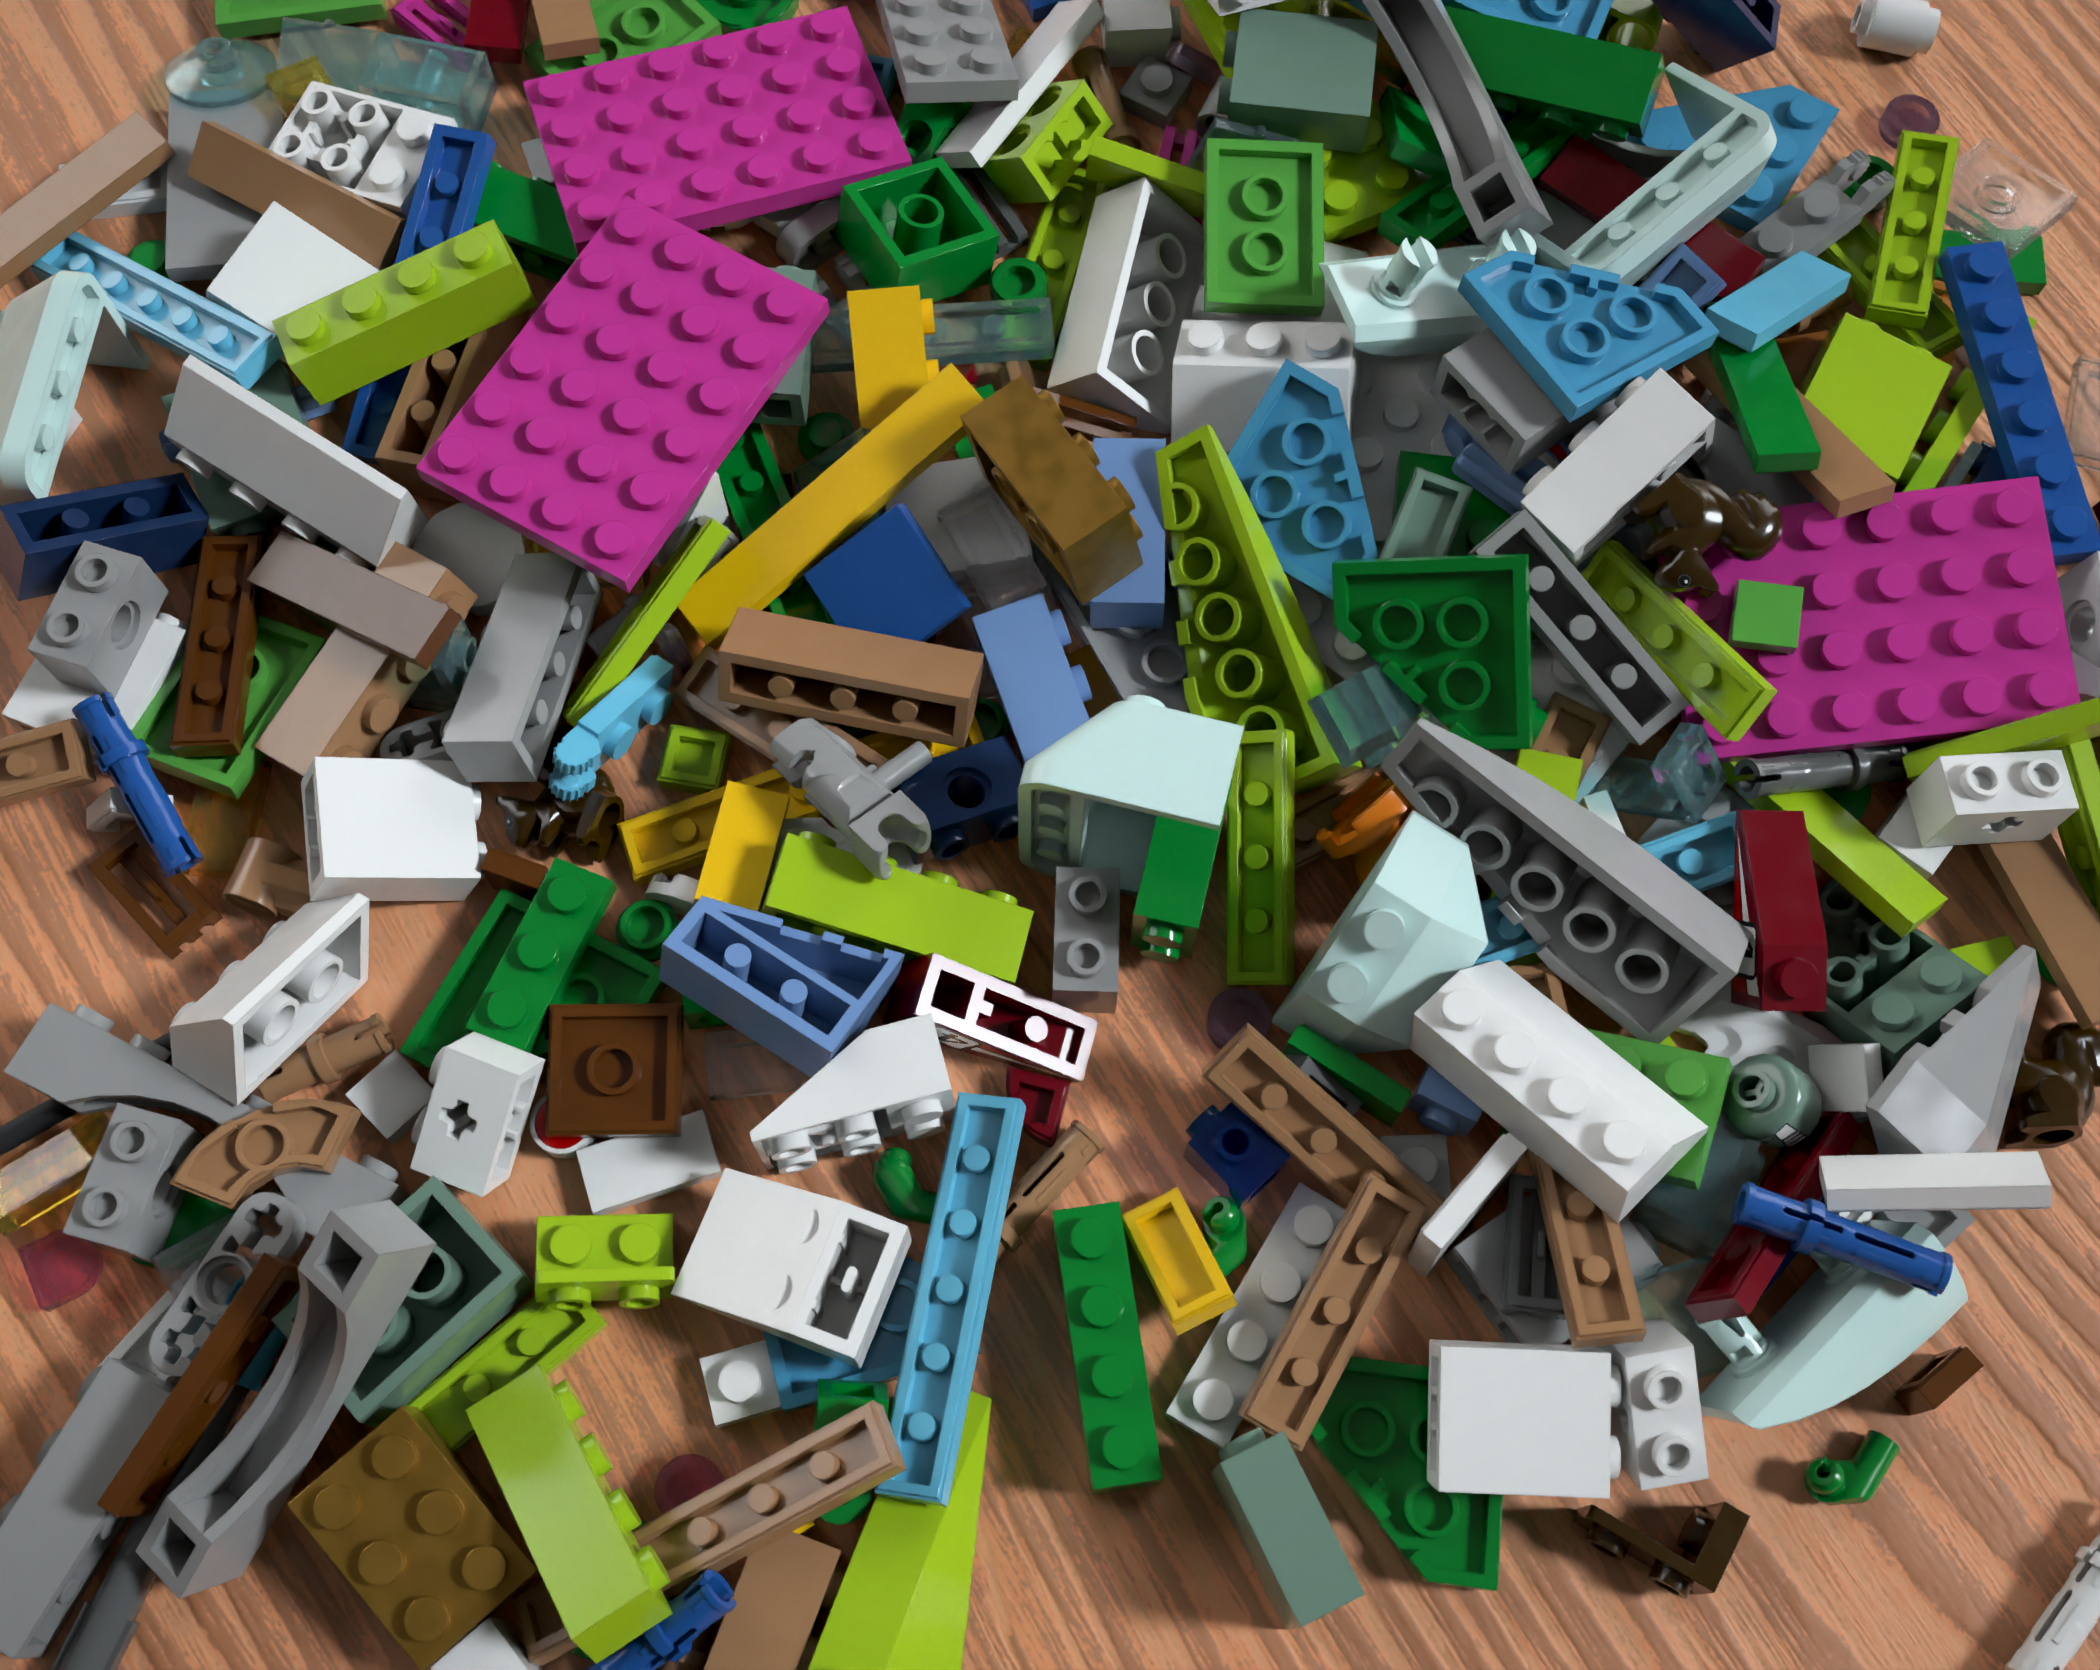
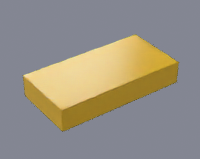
(743, 846)
(1178, 1261)

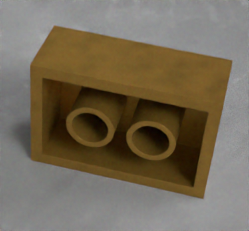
(1055, 488)
(416, 1536)

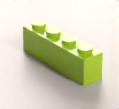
(404, 313)
(909, 913)
(569, 1514)

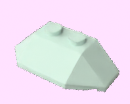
(1393, 944)

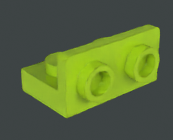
(604, 1260)

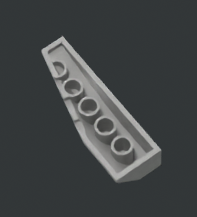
(1584, 891)

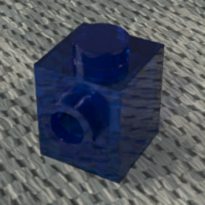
(1233, 1153)

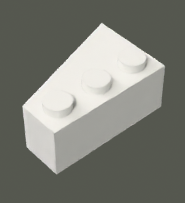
(1618, 464)

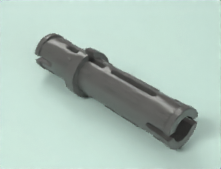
(1839, 769)

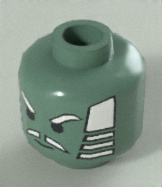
(1772, 1101)

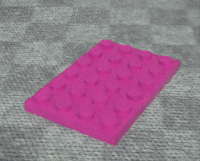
(718, 125)
(624, 392)
(1910, 623)

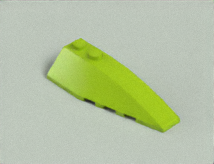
(1239, 617)
(912, 1574)

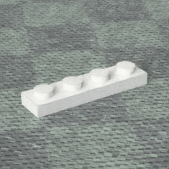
(1246, 1333)

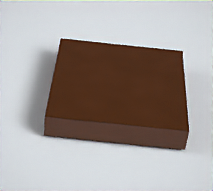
(614, 1070)

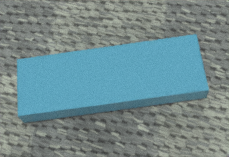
(1777, 300)

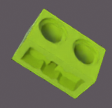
(1048, 143)

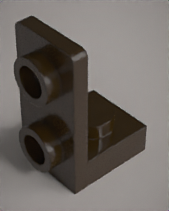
(1705, 1537)

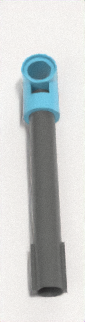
(108, 1621)

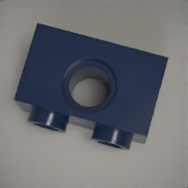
(978, 775)

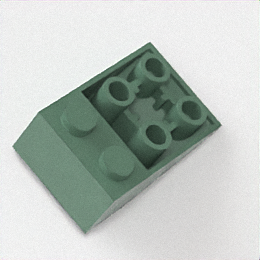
(1887, 984)

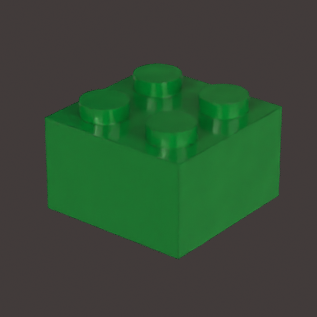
(917, 231)

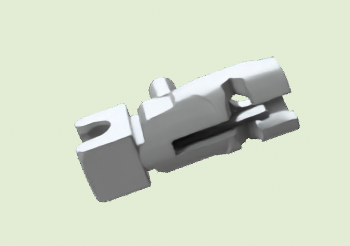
(855, 796)

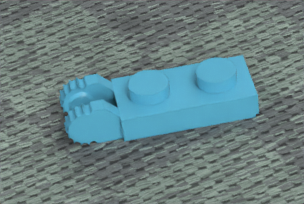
(610, 728)

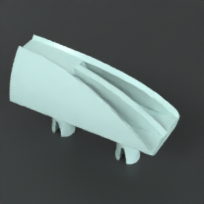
(1411, 297)
(1826, 1339)

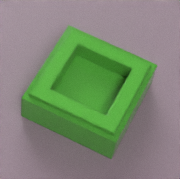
(1766, 616)

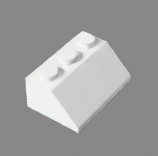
(1229, 365)
(274, 997)

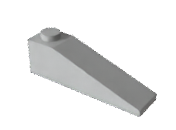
(1961, 1085)

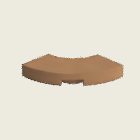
(266, 1144)

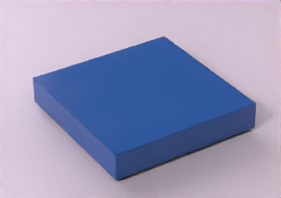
(889, 581)

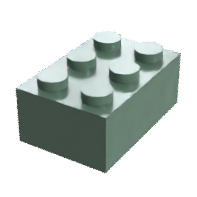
(450, 1306)

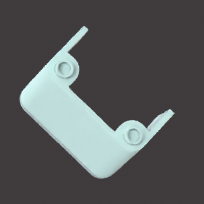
(1684, 195)
(43, 357)
(1106, 781)

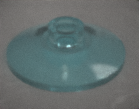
(219, 72)

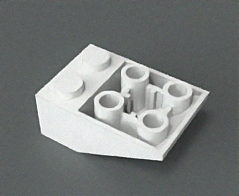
(360, 143)
(874, 1089)
(794, 1264)

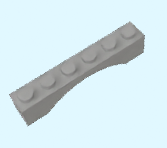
(1470, 132)
(92, 1070)
(347, 1298)

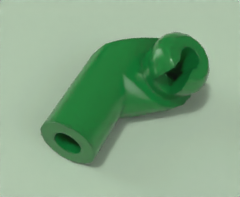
(1855, 1478)

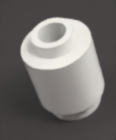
(1896, 25)

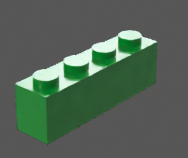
(1562, 75)
(530, 221)
(1106, 1349)

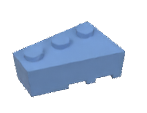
(777, 983)

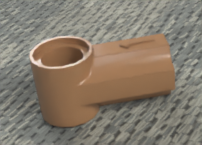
(268, 880)

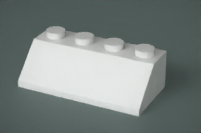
(1129, 304)
(288, 468)
(1554, 1085)

